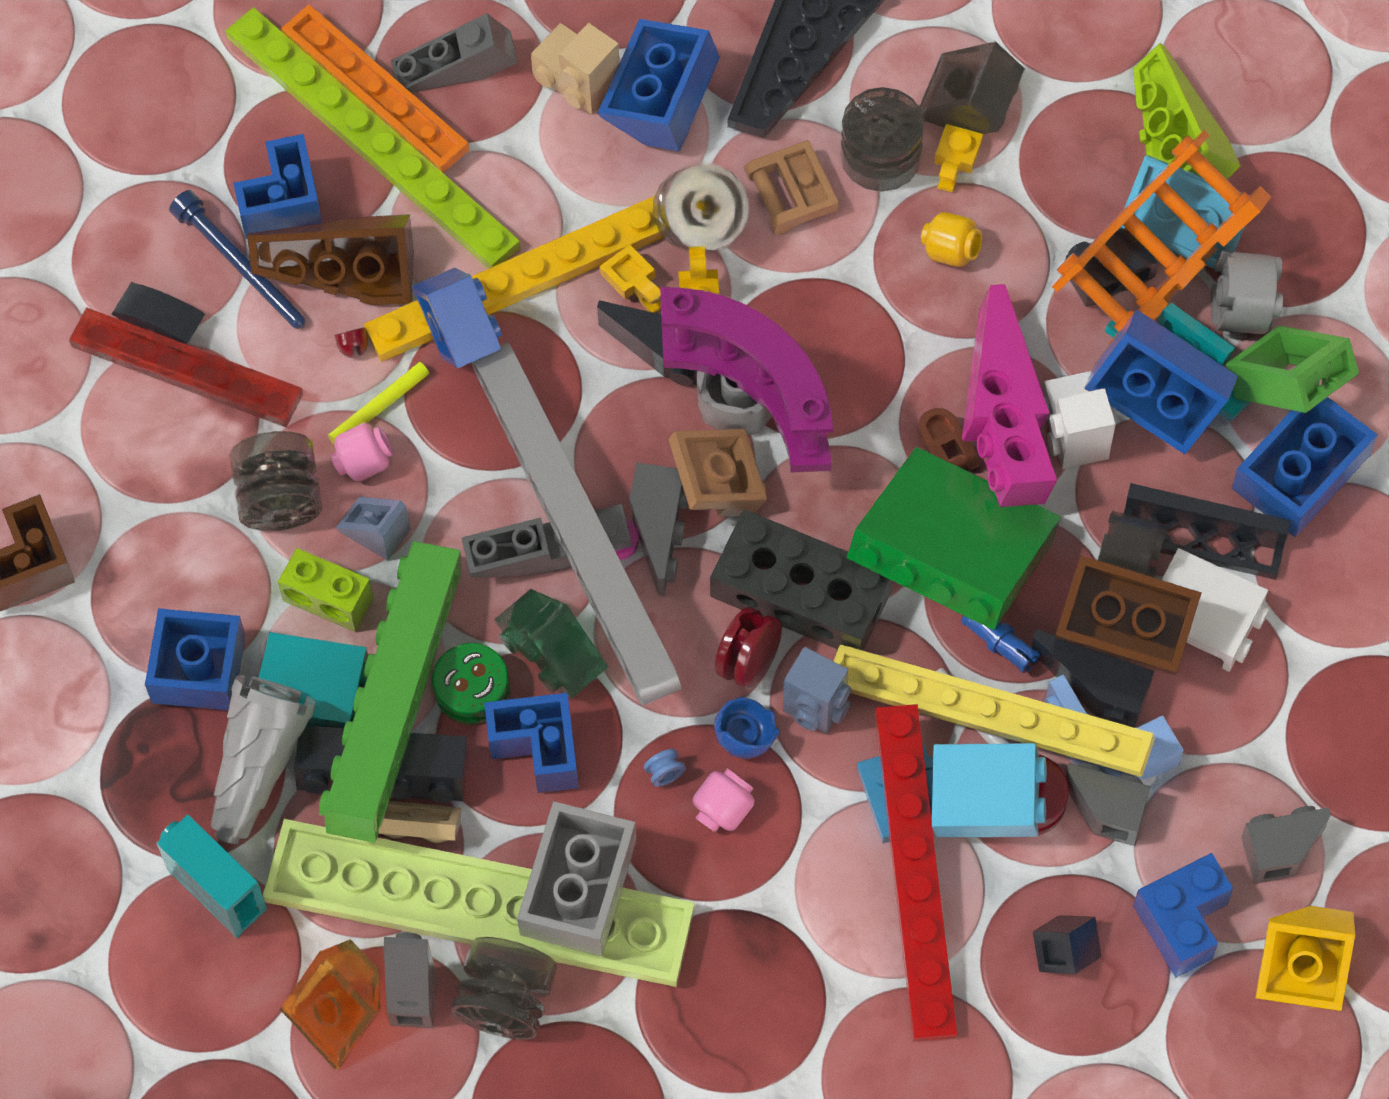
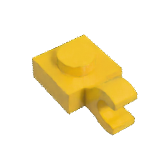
(956, 153)
(632, 274)
(698, 276)

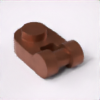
(941, 430)

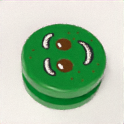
(467, 679)

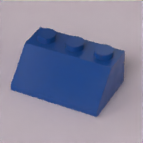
(660, 83)

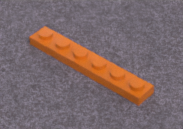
(376, 88)

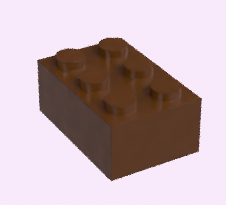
(1128, 615)

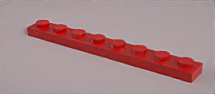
(915, 873)

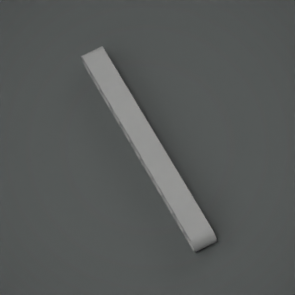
(577, 526)

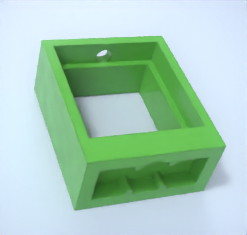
(1298, 389)

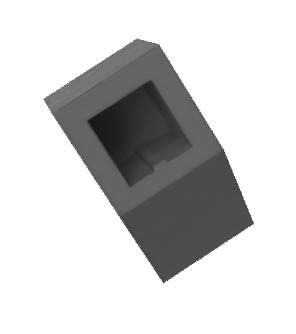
(1108, 802)
(1281, 844)

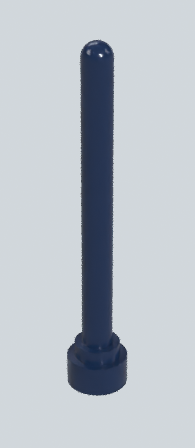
(189, 209)

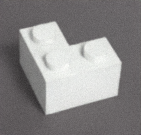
(1078, 421)

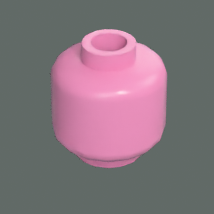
(362, 452)
(723, 801)

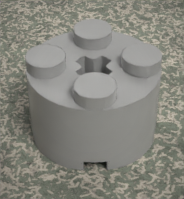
(1246, 292)
(727, 406)

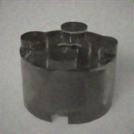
(1132, 543)

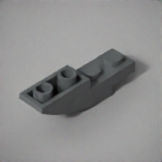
(533, 546)

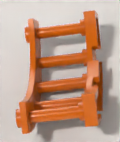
(1179, 269)

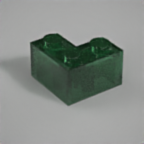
(553, 640)

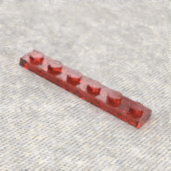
(186, 367)

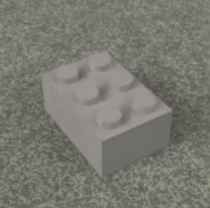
(577, 878)

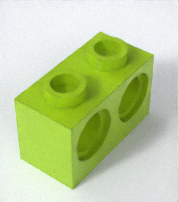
(325, 589)

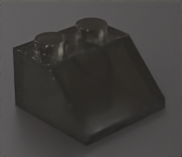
(972, 88)

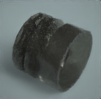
(882, 139)
(275, 481)
(504, 988)

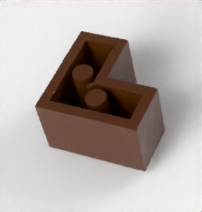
(36, 558)

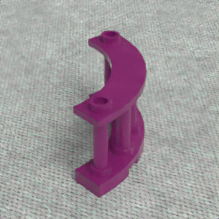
(736, 341)

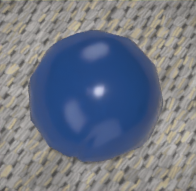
(745, 728)

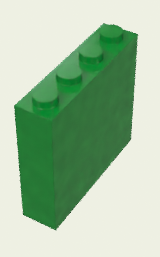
(951, 539)

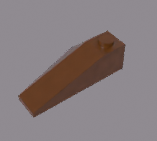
(348, 257)

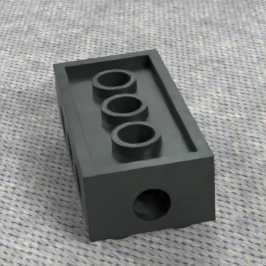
(796, 559)

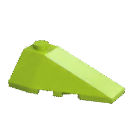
(1175, 110)

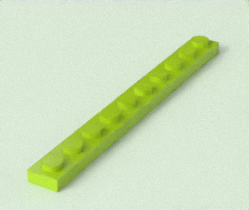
(373, 139)

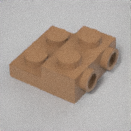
(718, 470)

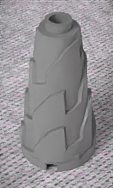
(256, 749)

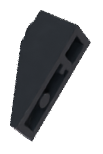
(642, 335)
(1100, 681)

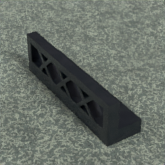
(1214, 520)

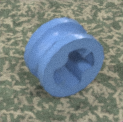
(664, 767)

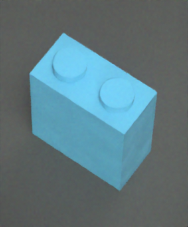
(987, 790)

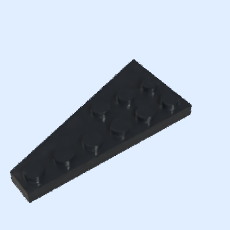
(791, 54)

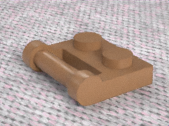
(803, 181)

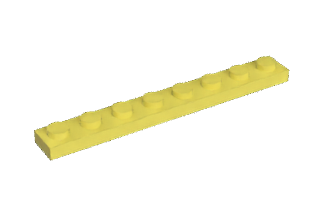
(997, 711)

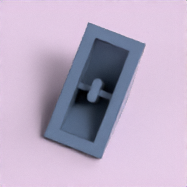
(376, 524)

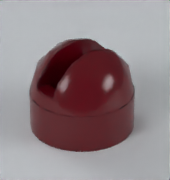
(347, 340)

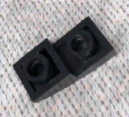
(158, 312)

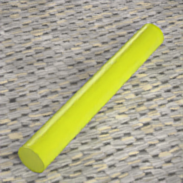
(383, 399)

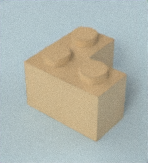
(577, 65)

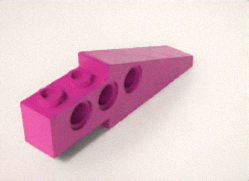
(1007, 407)

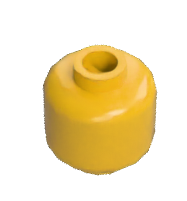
(951, 239)

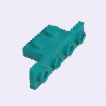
(1202, 339)

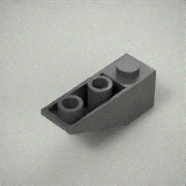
(457, 56)
(655, 511)
(409, 981)

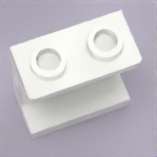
(1225, 609)

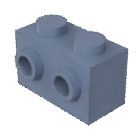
(816, 691)

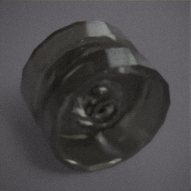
(723, 203)

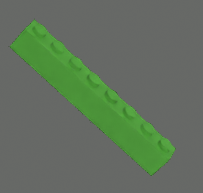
(392, 692)

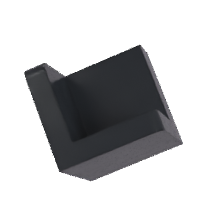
(1067, 944)

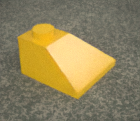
(1307, 957)

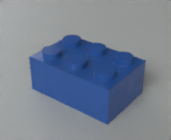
(1161, 382)
(1304, 463)

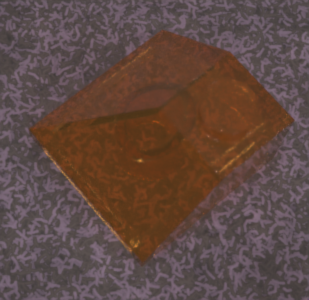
(335, 1001)

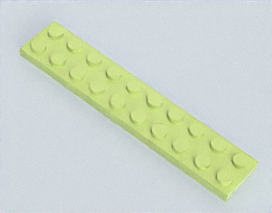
(460, 900)

